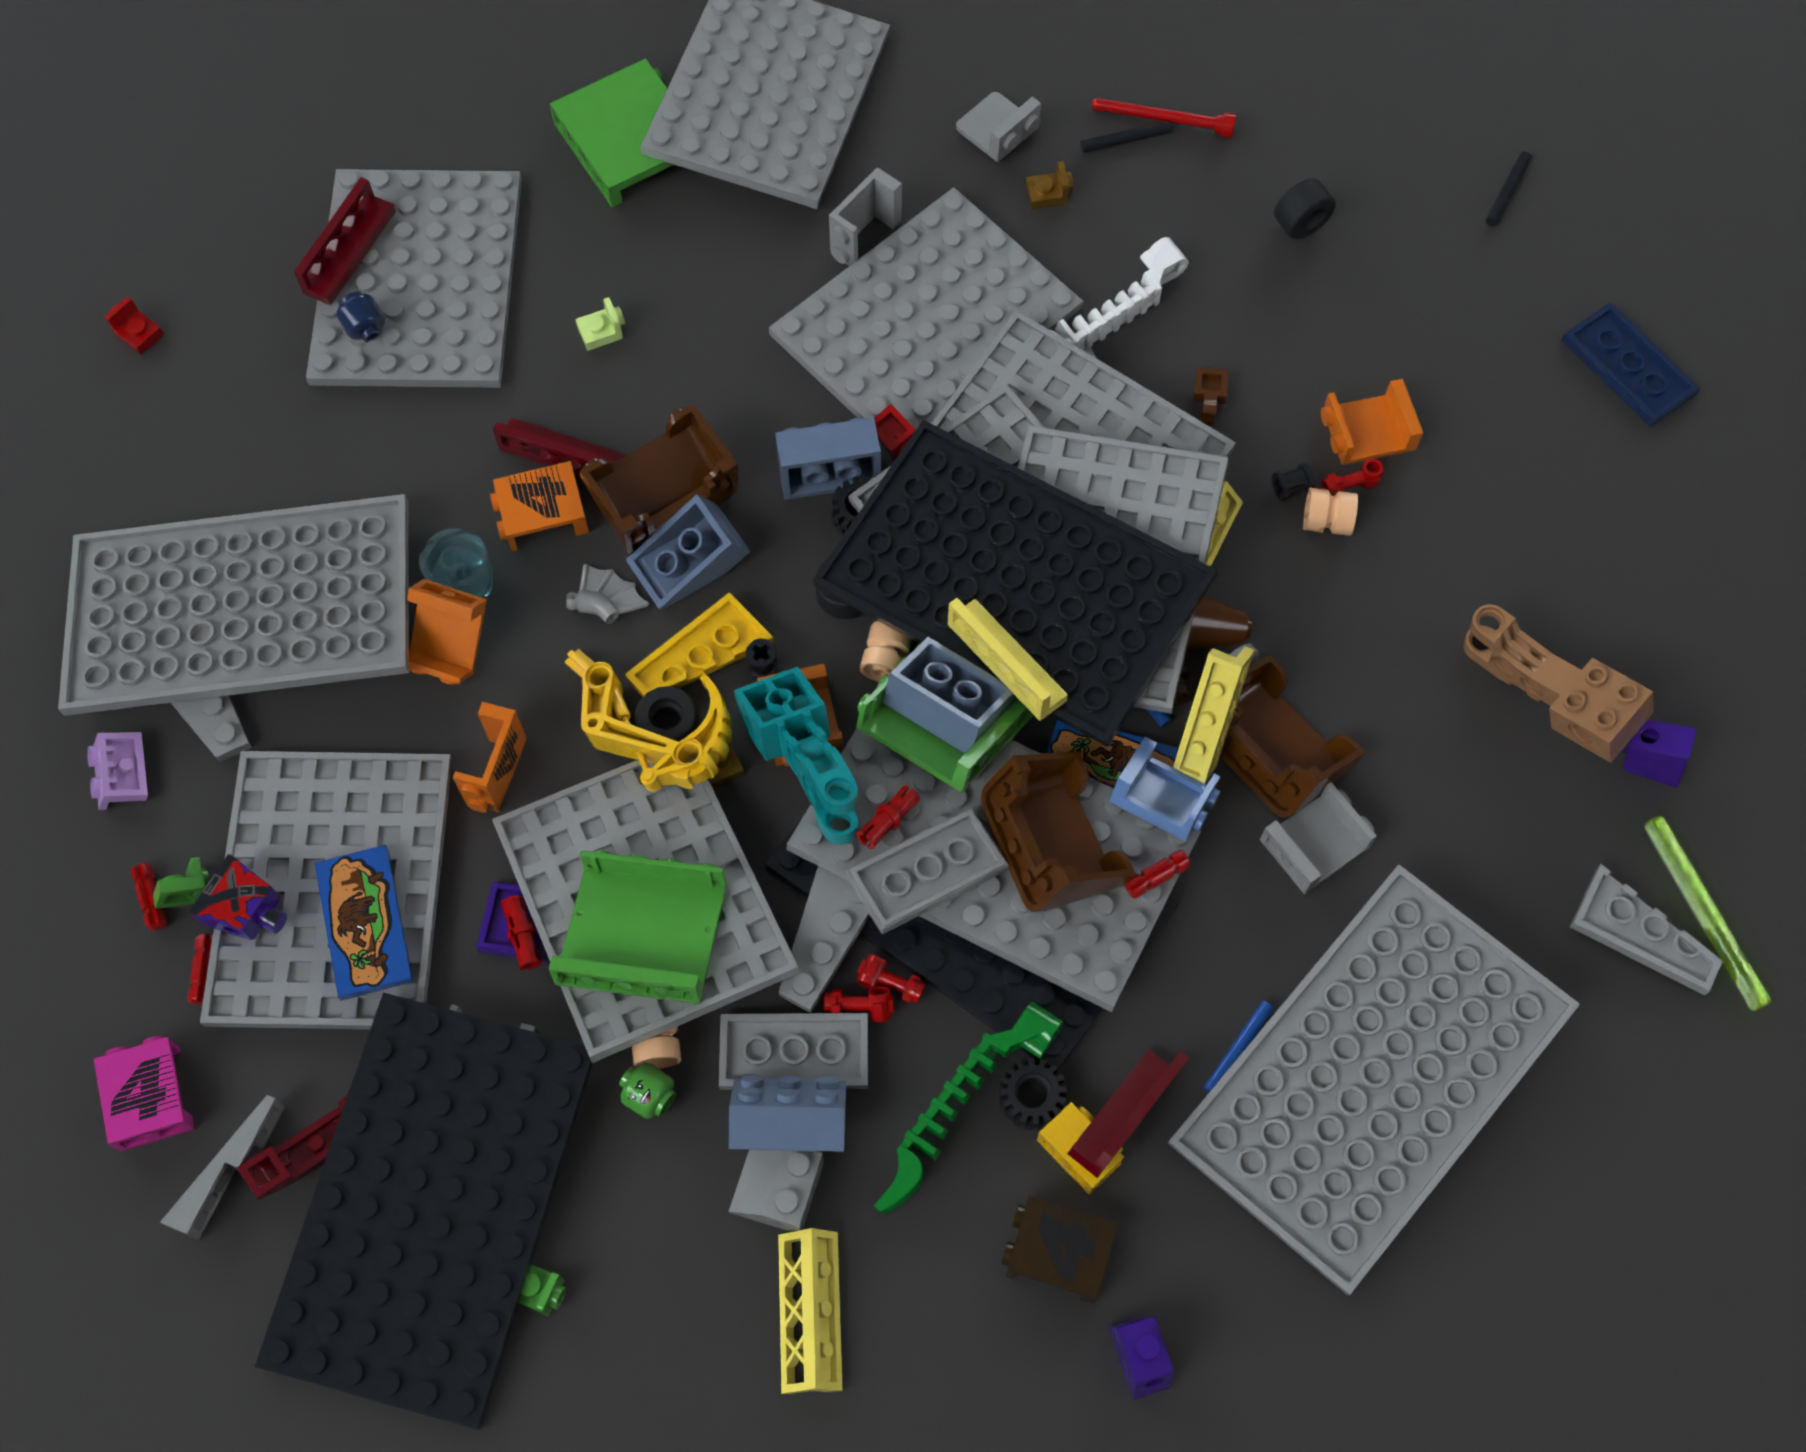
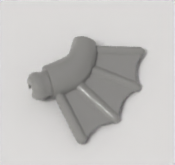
(604, 595)

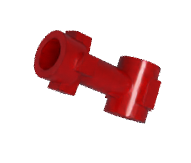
(1367, 477)
(873, 972)
(878, 1003)

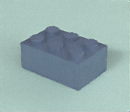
(826, 455)
(946, 694)
(787, 1113)

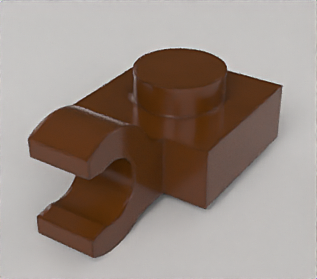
(1210, 388)

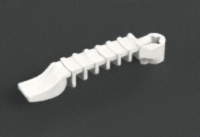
(1164, 264)

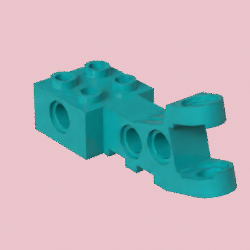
(791, 721)

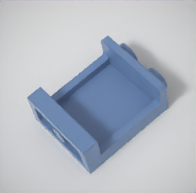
(1163, 793)

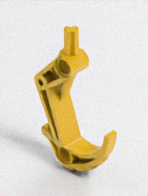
(609, 730)

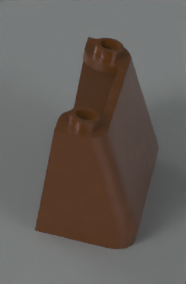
(661, 477)
(1277, 748)
(1046, 831)

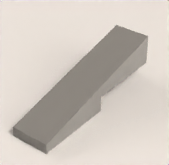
(200, 1200)

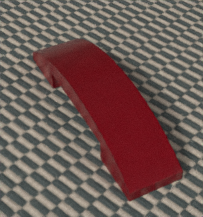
(294, 1158)

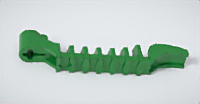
(1033, 1031)

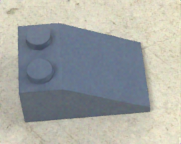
(687, 552)

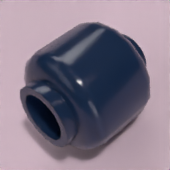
(360, 316)

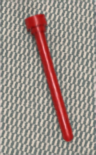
(1221, 124)

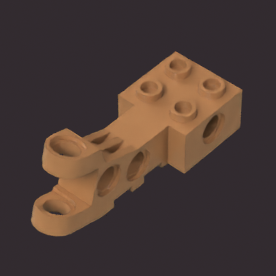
(1586, 705)

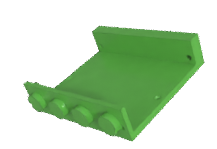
(931, 751)
(642, 927)

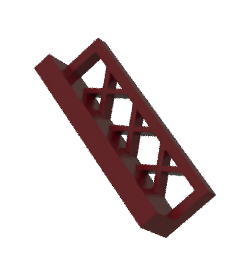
(345, 243)
(548, 446)
(1124, 1111)

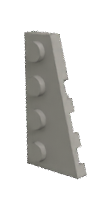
(216, 725)
(1630, 926)
(824, 937)

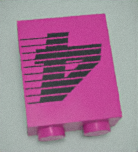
(141, 1094)

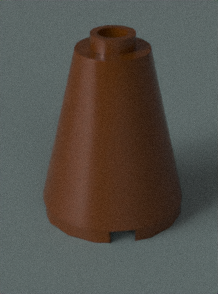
(1218, 625)

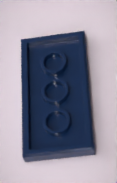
(1630, 364)

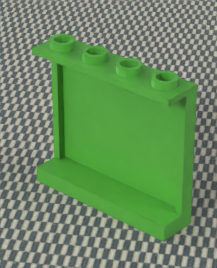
(608, 125)

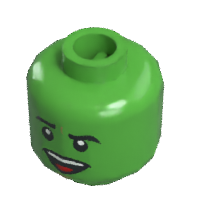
(647, 1091)

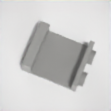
(875, 197)
(1319, 838)

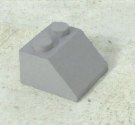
(777, 1187)

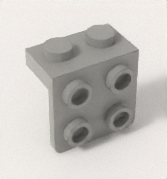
(999, 124)

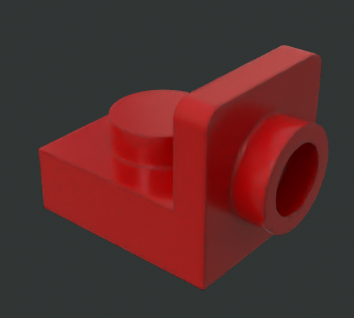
(133, 326)
(893, 430)

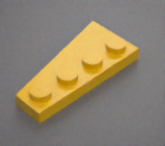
(699, 648)

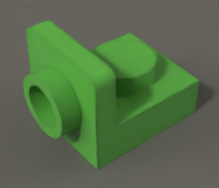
(181, 890)
(542, 1290)

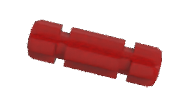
(1158, 873)
(145, 887)
(199, 968)

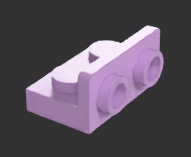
(118, 768)

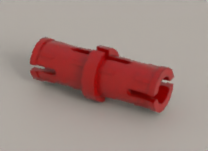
(888, 817)
(521, 933)

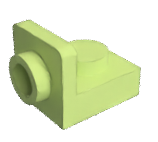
(601, 326)

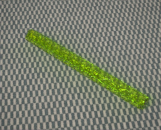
(1707, 914)

